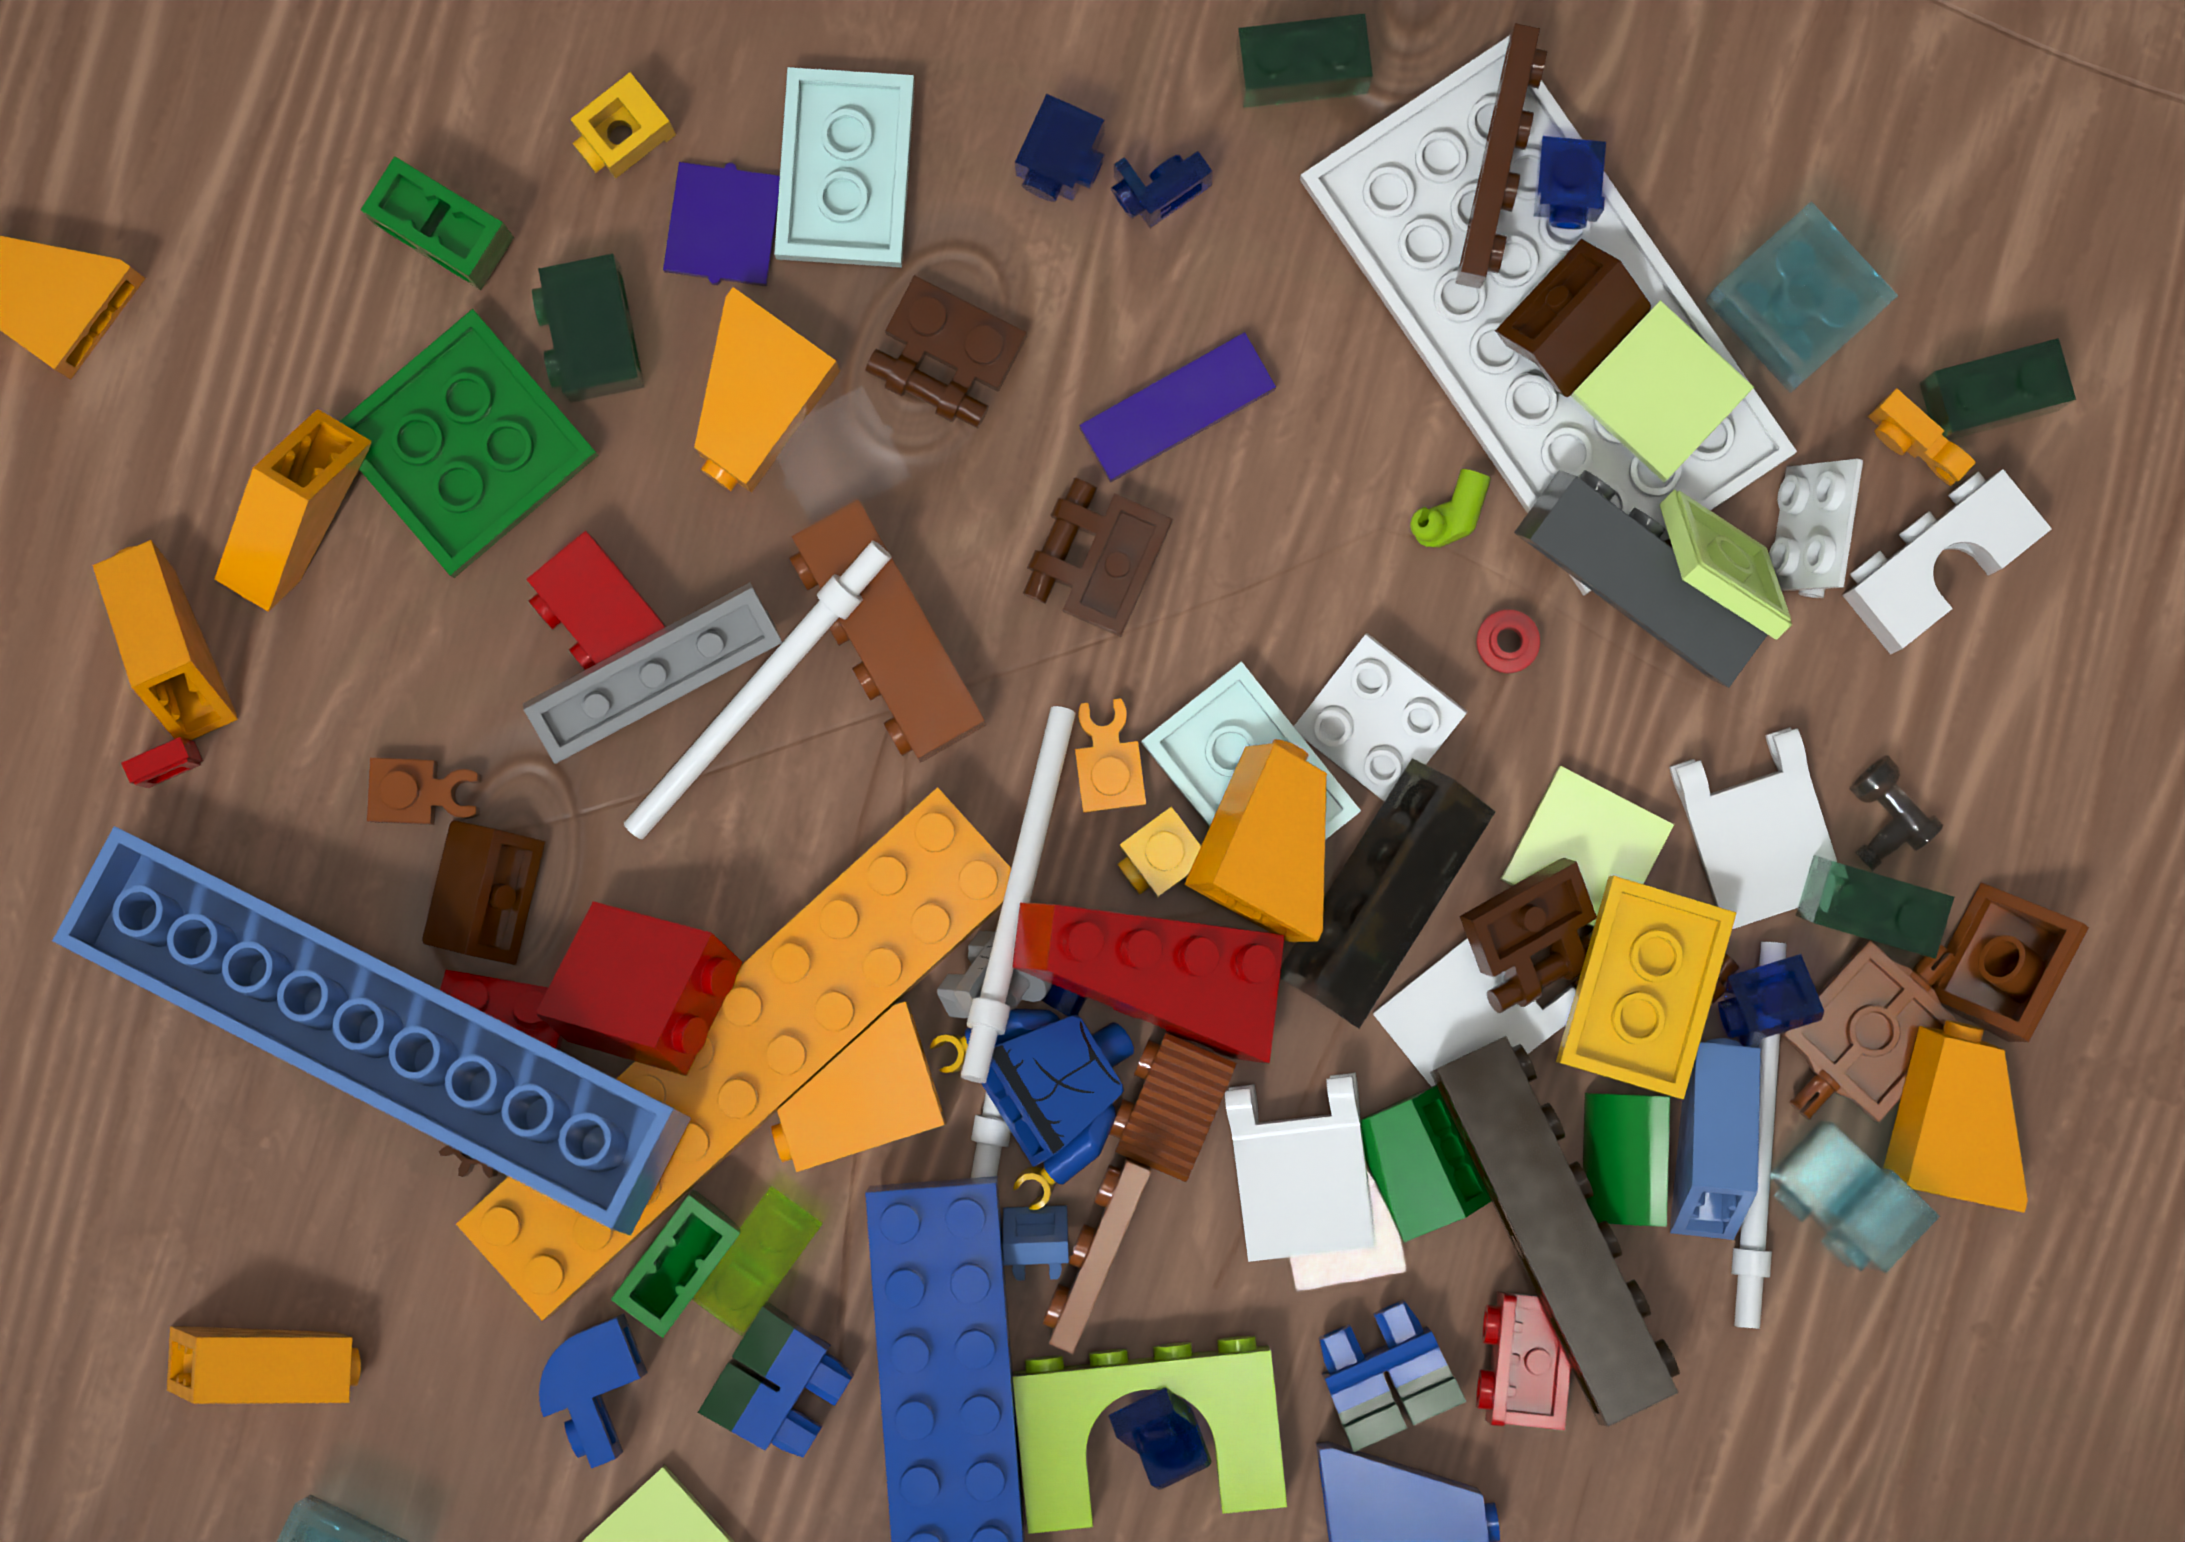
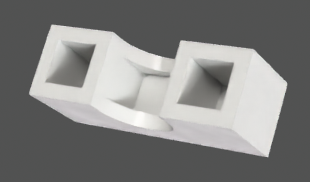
(1987, 522)

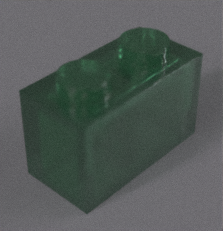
(1304, 60)
(589, 328)
(1998, 389)
(1874, 906)

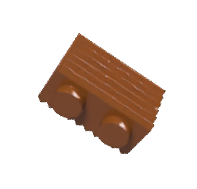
(1173, 1105)

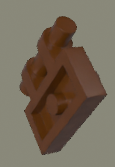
(954, 334)
(1115, 566)
(1525, 920)

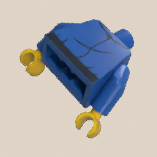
(1052, 1089)

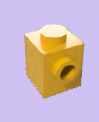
(1159, 854)

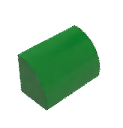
(1627, 1157)
(1421, 1164)
(677, 1263)

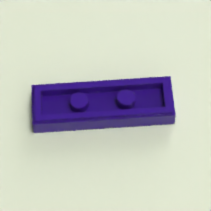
(1177, 407)

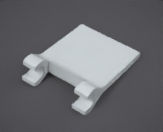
(1758, 833)
(1449, 1014)
(1302, 1176)

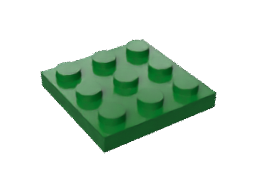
(466, 443)

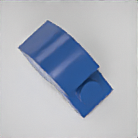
(578, 1375)

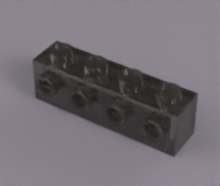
(1387, 892)

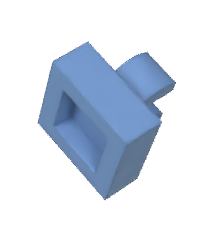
(1035, 1238)

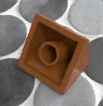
(2007, 962)

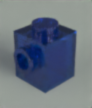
(1060, 151)

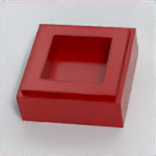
(162, 762)

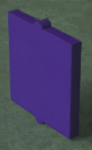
(722, 224)

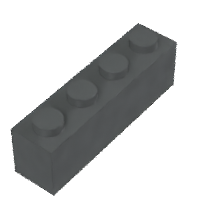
(1636, 574)

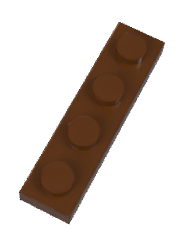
(1507, 130)

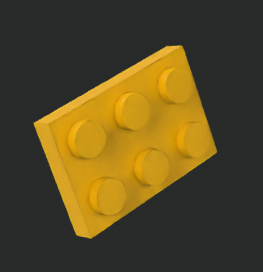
(1646, 987)

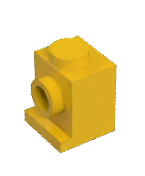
(620, 105)

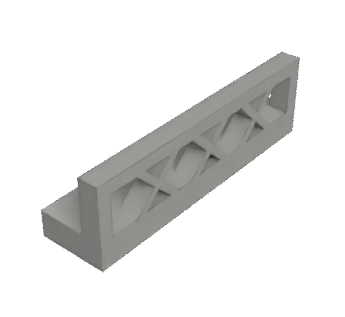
(652, 673)

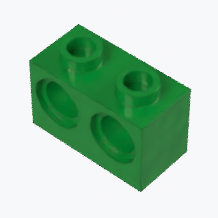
(437, 223)

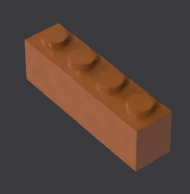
(891, 637)

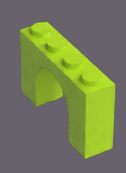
(1227, 1386)

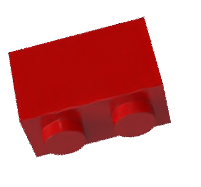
(592, 601)

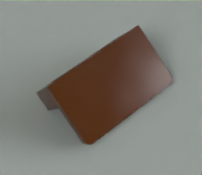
(1575, 316)
(483, 892)

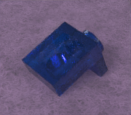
(1570, 182)
(1172, 186)
(1769, 1001)
(1164, 1436)

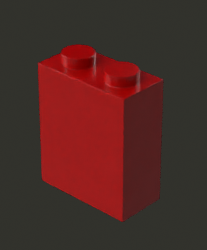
(639, 988)

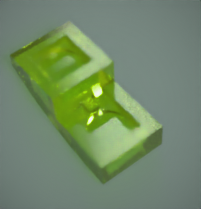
(757, 1260)

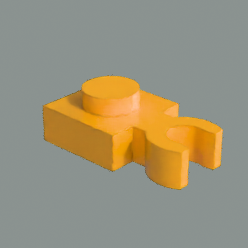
(1907, 428)
(1109, 770)

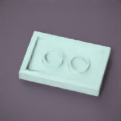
(844, 167)
(1210, 733)

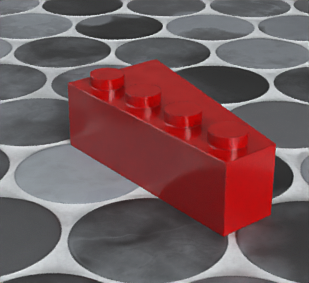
(1176, 974)

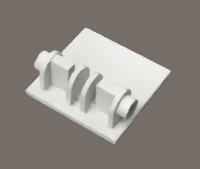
(1815, 526)
(1378, 717)

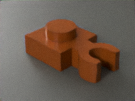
(410, 792)

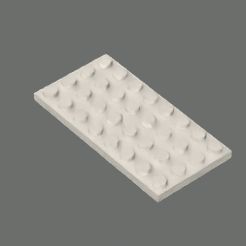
(1403, 214)

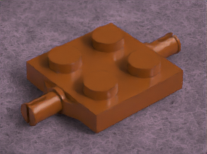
(1868, 1030)

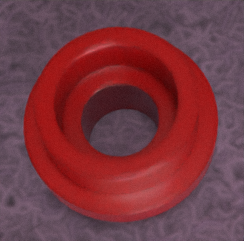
(1493, 655)

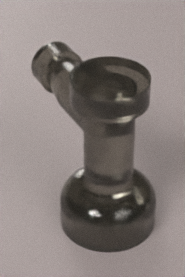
(1908, 821)

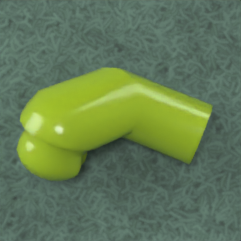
(1453, 518)

